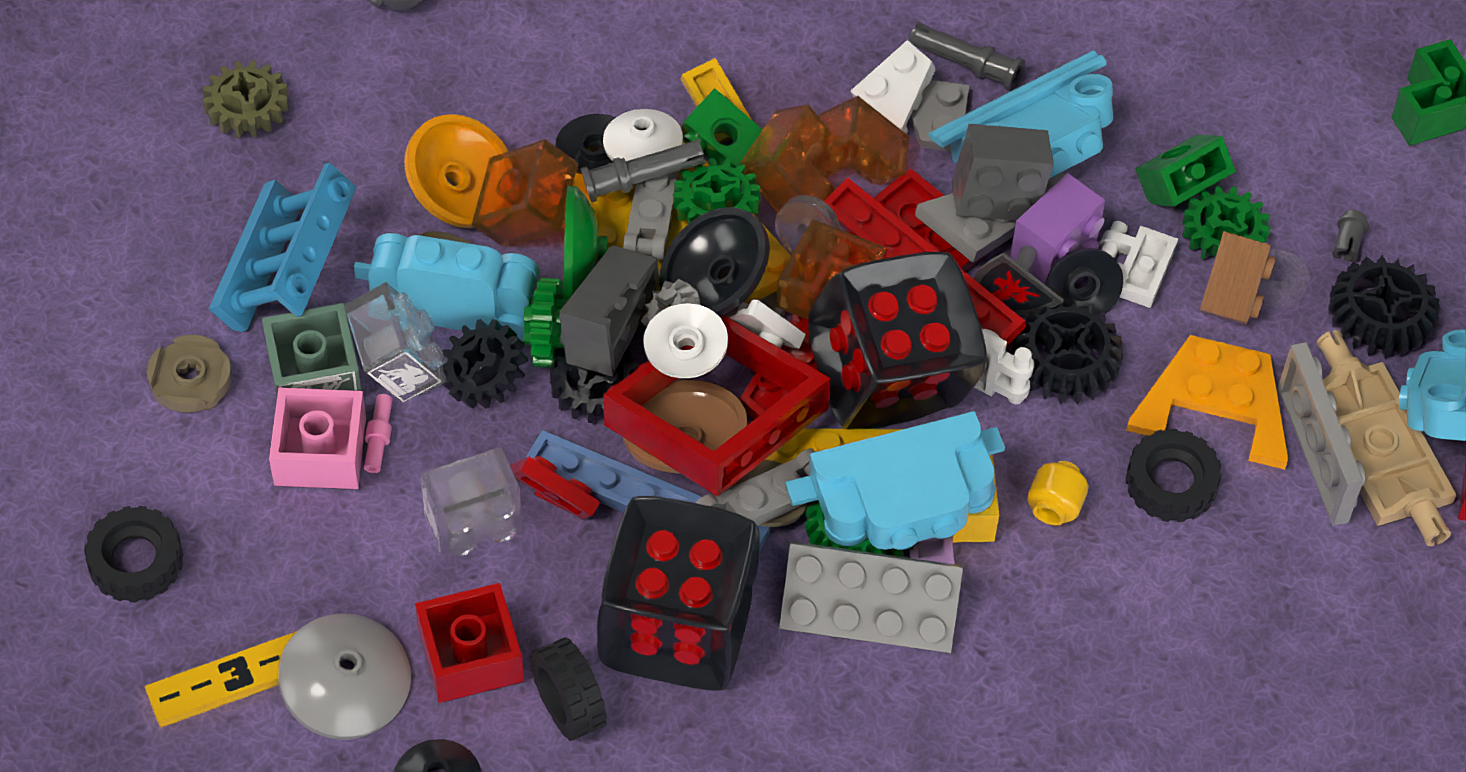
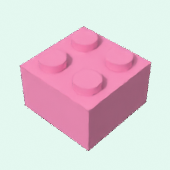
(318, 438)

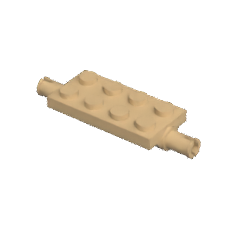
(1397, 460)

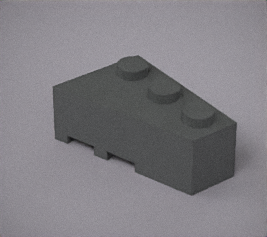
(608, 309)

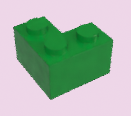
(1436, 97)

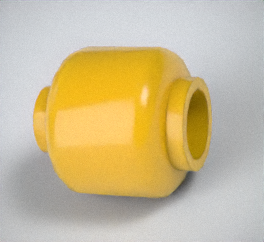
(1057, 493)

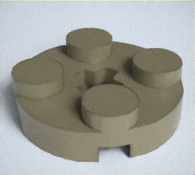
(189, 394)

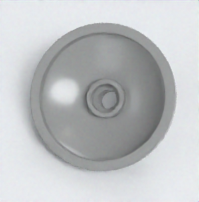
(338, 700)

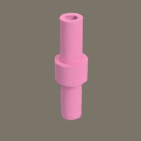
(378, 433)

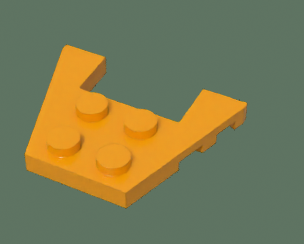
(1222, 383)

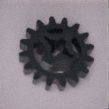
(483, 363)
(589, 384)

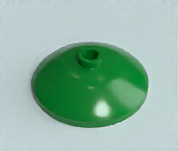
(582, 240)

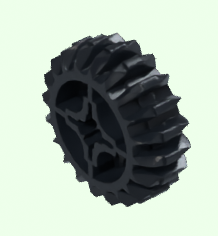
(1395, 297)
(1070, 365)

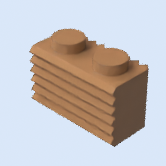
(1236, 279)

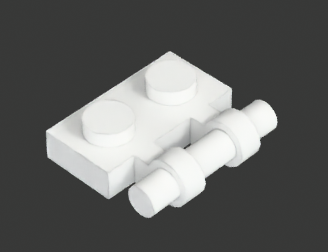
(1146, 260)
(1005, 372)

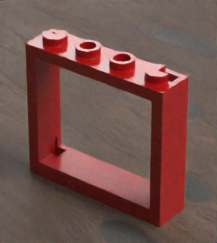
(746, 449)

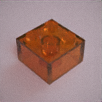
(524, 194)

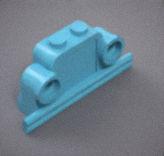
(1063, 102)
(454, 279)
(1437, 390)
(903, 483)

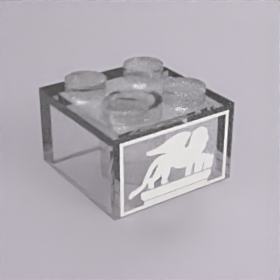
(396, 342)
(472, 502)

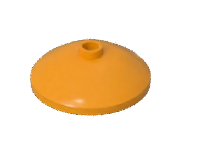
(455, 150)

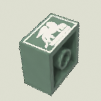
(312, 350)

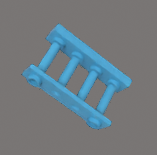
(262, 242)

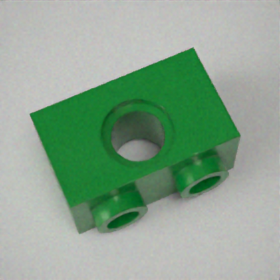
(716, 116)
(1185, 170)

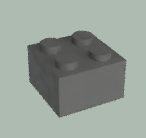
(1001, 171)

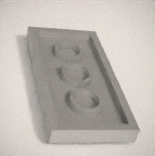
(1320, 433)
(871, 597)

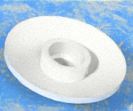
(641, 134)
(684, 326)

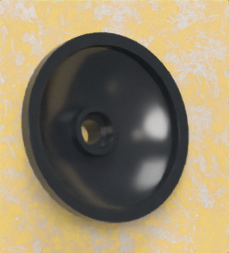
(720, 257)

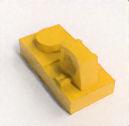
(703, 80)

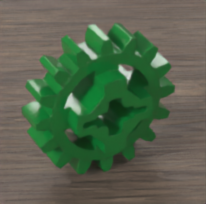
(715, 188)
(1223, 214)
(543, 322)

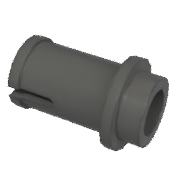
(1352, 227)

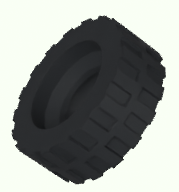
(1179, 447)
(129, 524)
(568, 688)

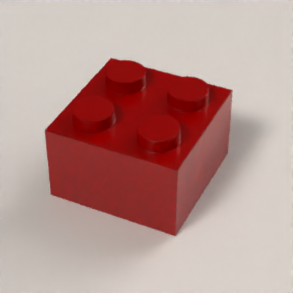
(469, 642)

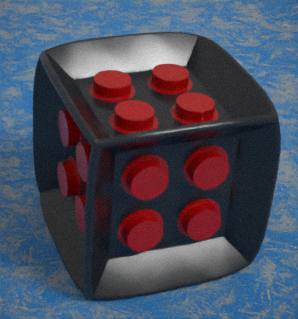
(897, 339)
(677, 592)

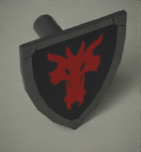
(1015, 285)

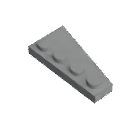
(969, 235)

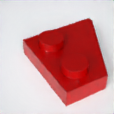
(568, 495)

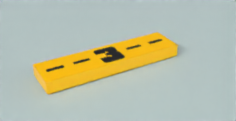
(217, 682)

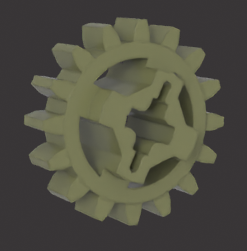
(227, 105)

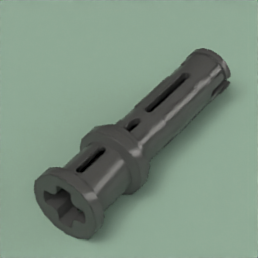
(982, 61)
(623, 174)

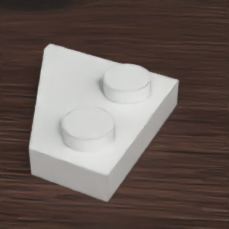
(897, 84)
(766, 324)

